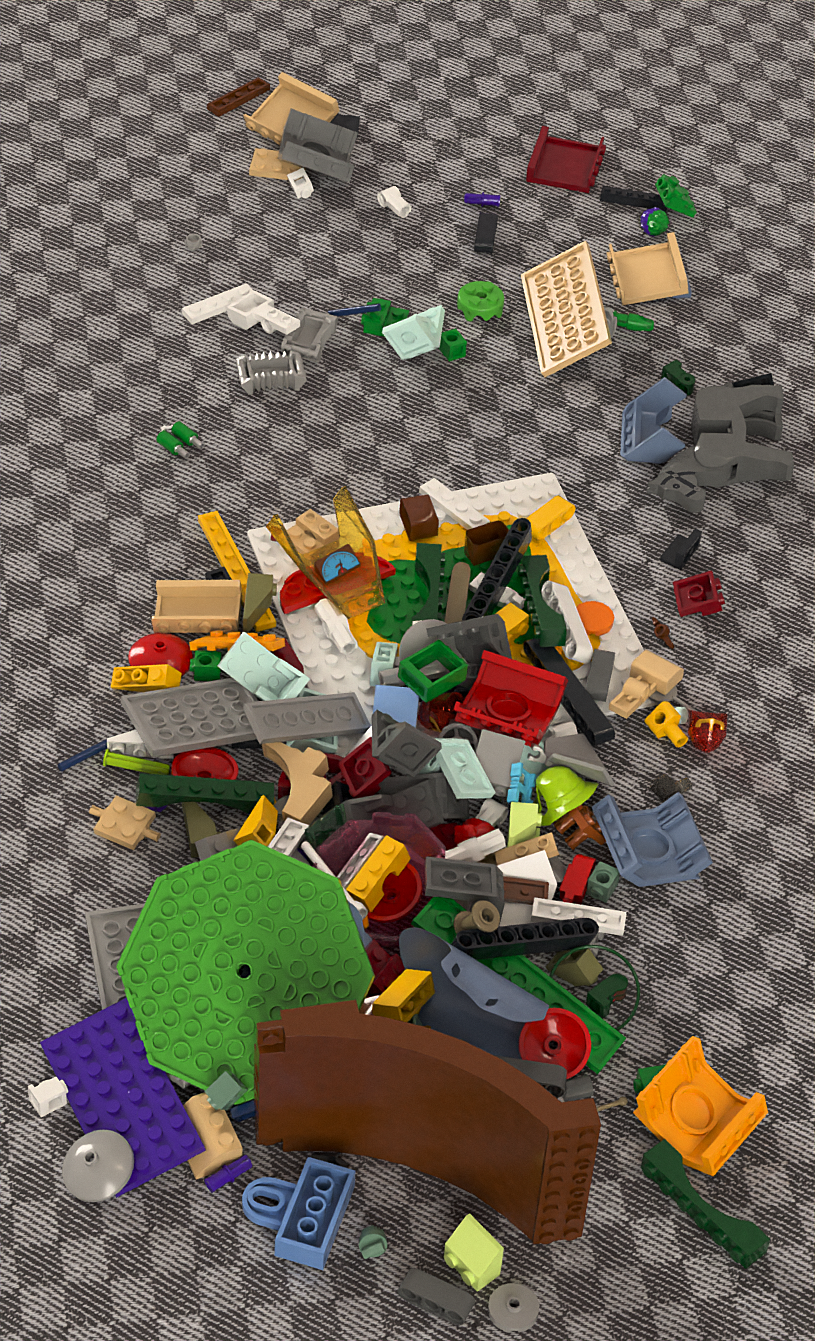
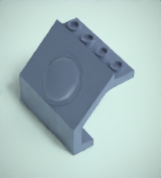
(653, 843)

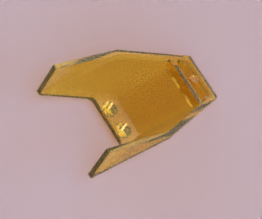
(356, 590)

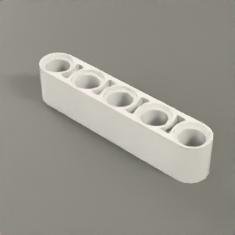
(577, 641)

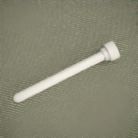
(314, 857)

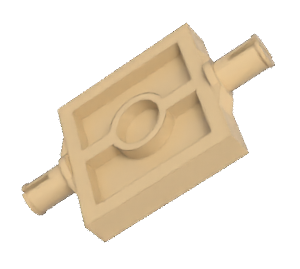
(124, 822)

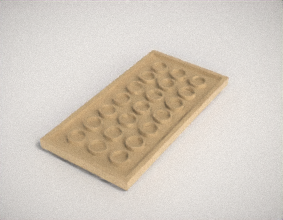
(565, 309)

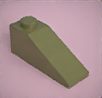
(258, 598)
(197, 825)

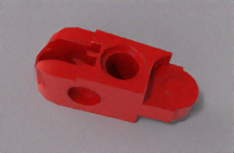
(576, 878)

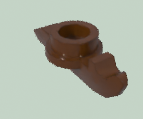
(662, 632)

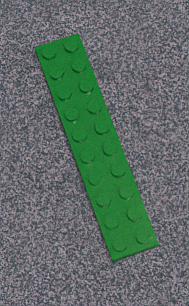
(439, 919)

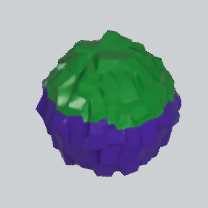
(654, 221)

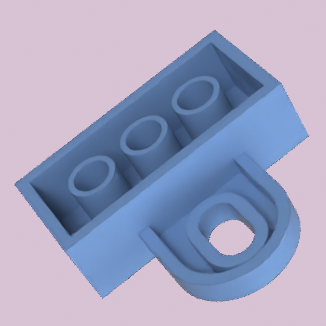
(306, 1211)

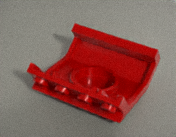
(512, 699)

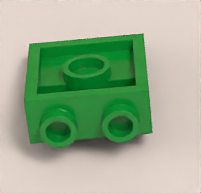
(675, 196)
(376, 321)

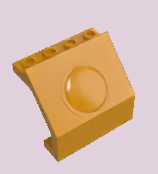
(698, 1110)

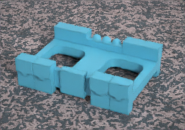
(517, 787)

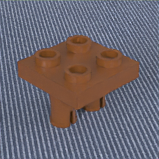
(587, 826)

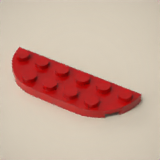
(301, 592)

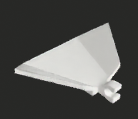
(530, 867)

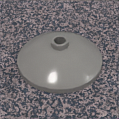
(417, 639)
(105, 1173)

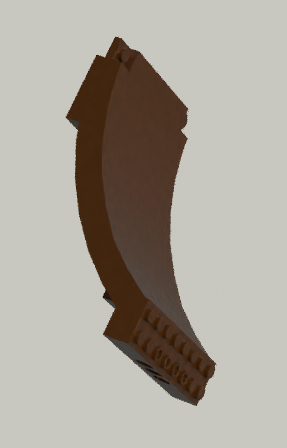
(428, 1104)

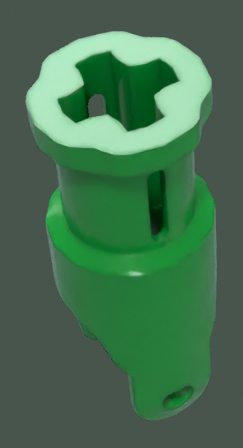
(634, 321)

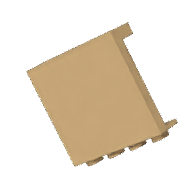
(289, 94)
(648, 272)

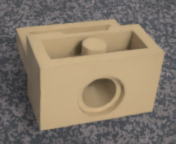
(312, 532)

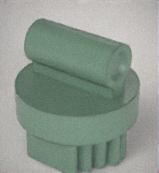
(372, 1242)

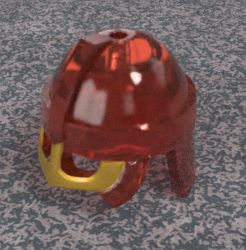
(439, 711)
(707, 730)

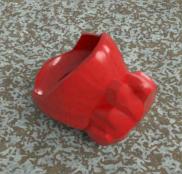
(471, 828)

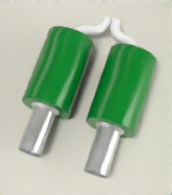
(183, 433)

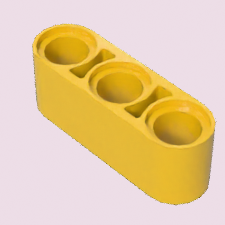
(550, 517)

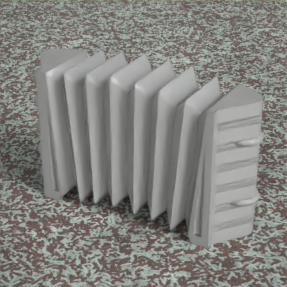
(311, 335)
(271, 370)

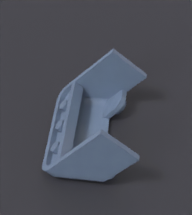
(641, 425)

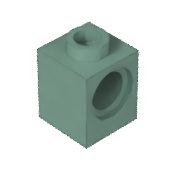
(602, 882)
(225, 1091)

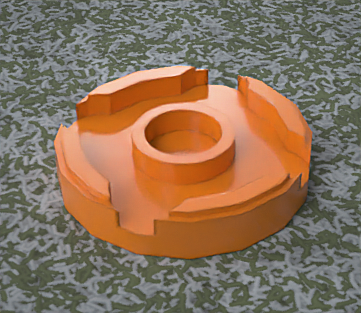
(596, 617)

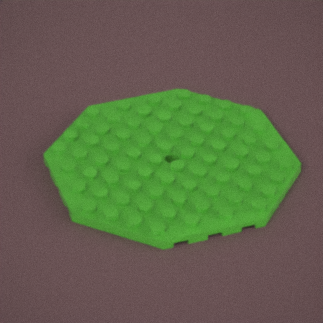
(227, 914)

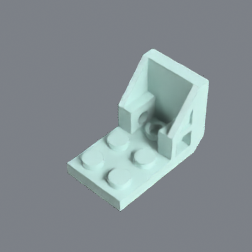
(417, 333)
(262, 671)
(461, 769)

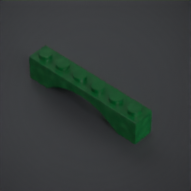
(429, 570)
(548, 624)
(162, 790)
(738, 1237)

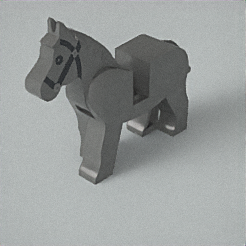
(720, 448)

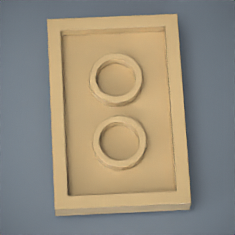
(266, 164)

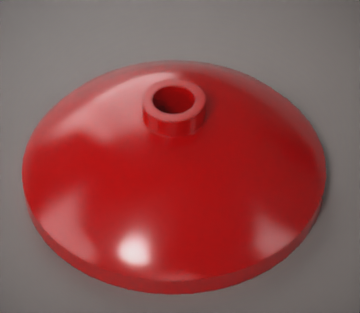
(161, 650)
(205, 764)
(407, 890)
(567, 1031)

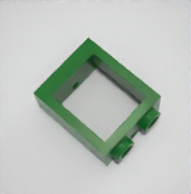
(419, 683)

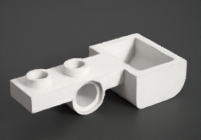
(260, 308)

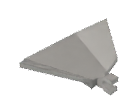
(575, 753)

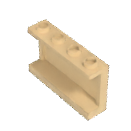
(197, 606)

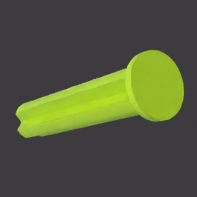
(135, 763)

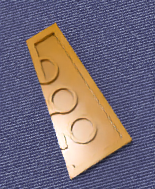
(218, 640)

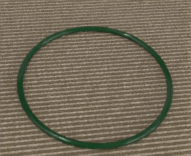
(619, 955)

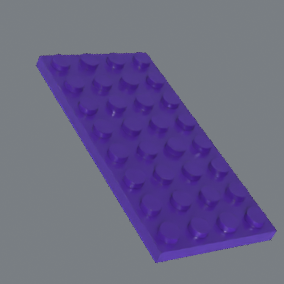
(121, 1092)

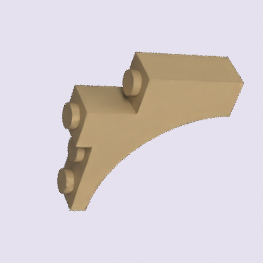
(308, 786)

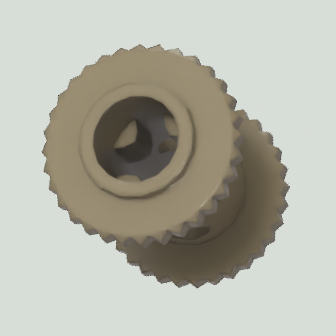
(478, 918)

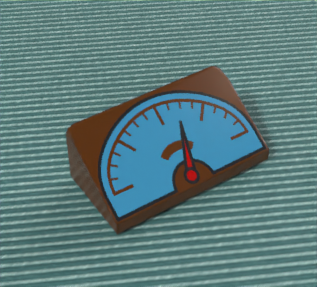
(336, 564)

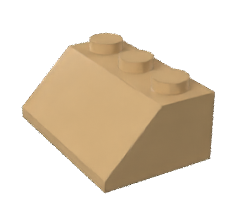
(216, 1135)

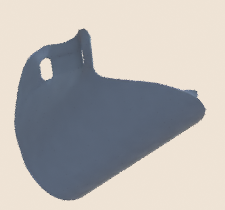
(479, 1002)

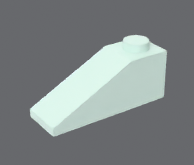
(383, 659)

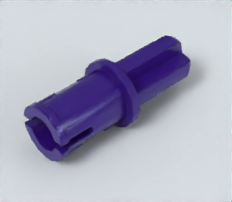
(483, 199)
(228, 1173)

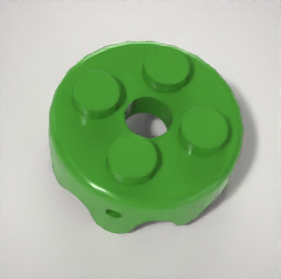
(472, 305)

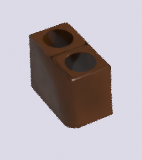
(419, 517)
(484, 541)

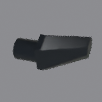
(331, 1157)

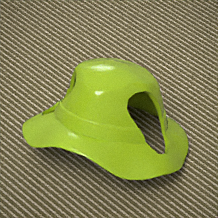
(562, 792)

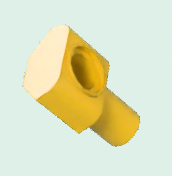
(669, 726)

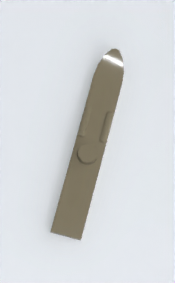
(457, 593)

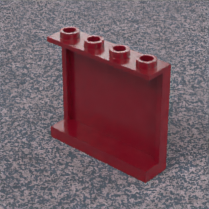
(565, 162)

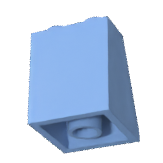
(398, 702)

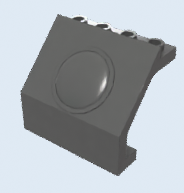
(317, 146)

